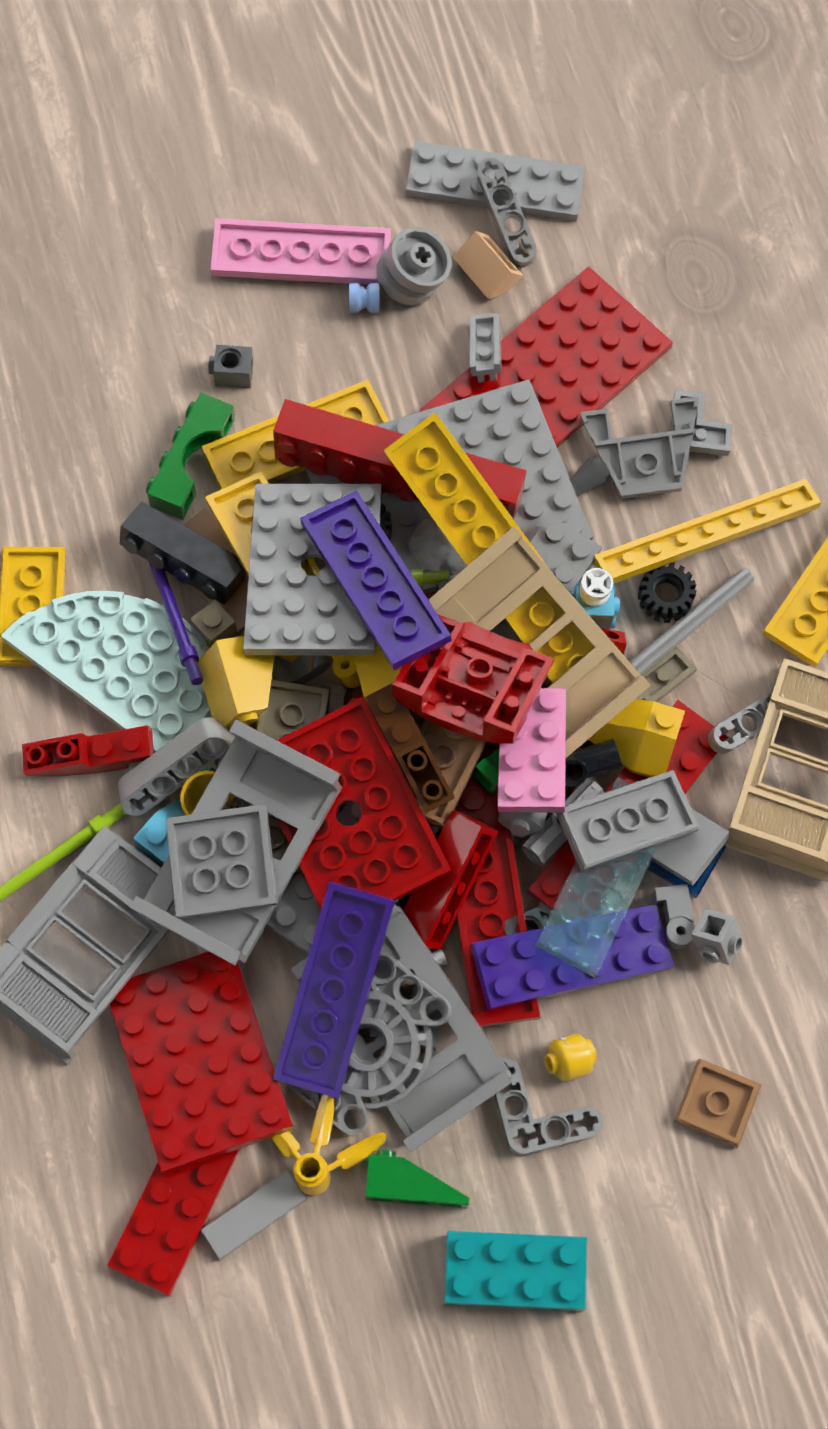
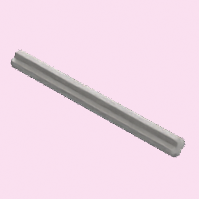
(692, 621)

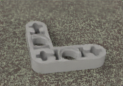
(525, 1120)

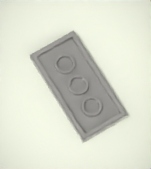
(627, 820)

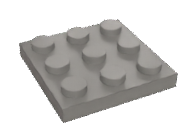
(221, 861)

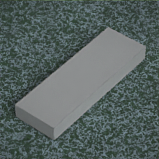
(253, 1215)

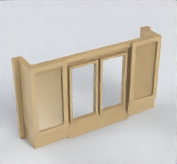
(500, 583)
(773, 821)

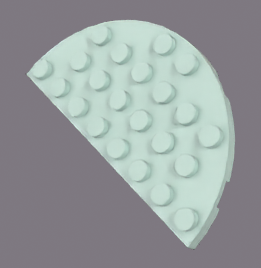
(116, 659)

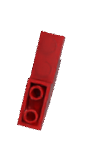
(87, 754)

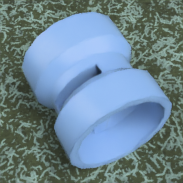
(363, 298)

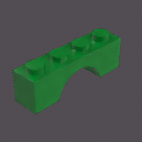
(206, 422)

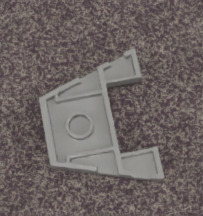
(645, 462)

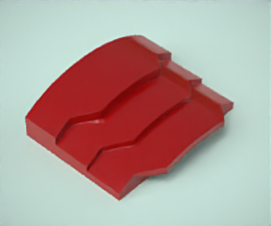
(474, 683)

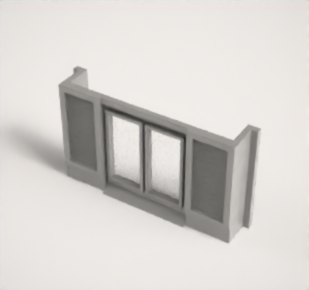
(79, 944)

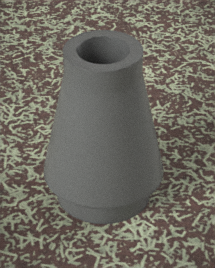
(589, 475)

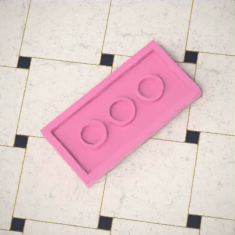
(536, 762)

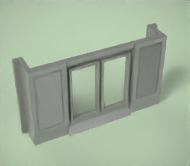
(293, 791)
(459, 1074)

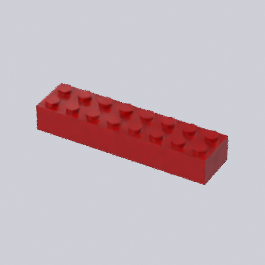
(355, 454)

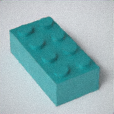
(515, 1271)

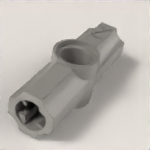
(551, 838)

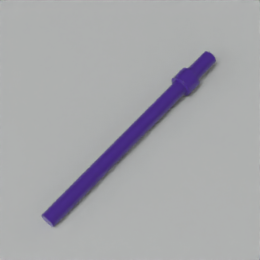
(187, 653)

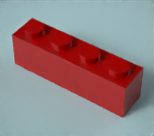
(436, 905)

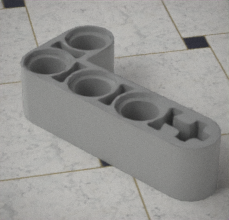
(173, 764)

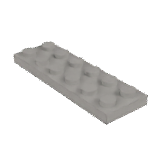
(451, 177)

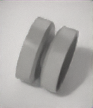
(413, 266)

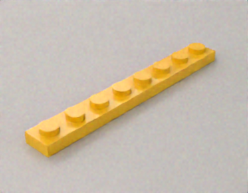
(708, 531)

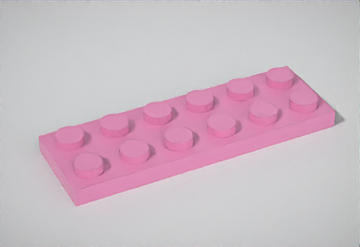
(297, 251)

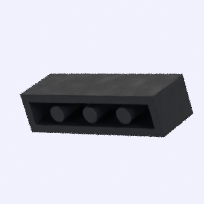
(182, 553)

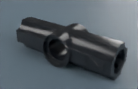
(592, 762)

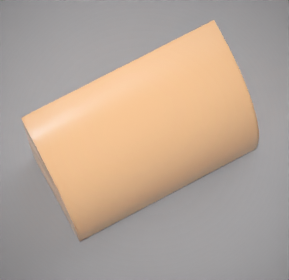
(487, 265)

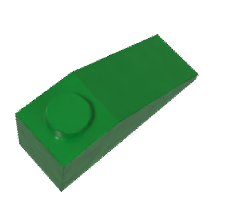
(401, 1181)

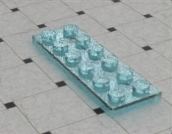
(592, 909)

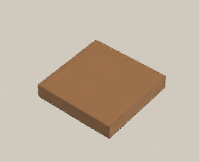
(718, 1103)

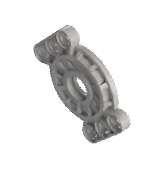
(398, 1023)

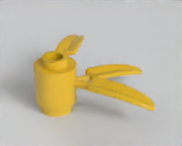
(314, 1163)

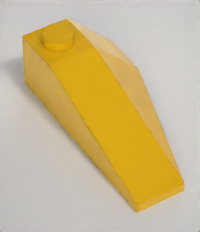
(643, 736)

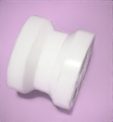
(596, 580)

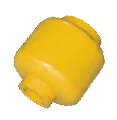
(570, 1057)

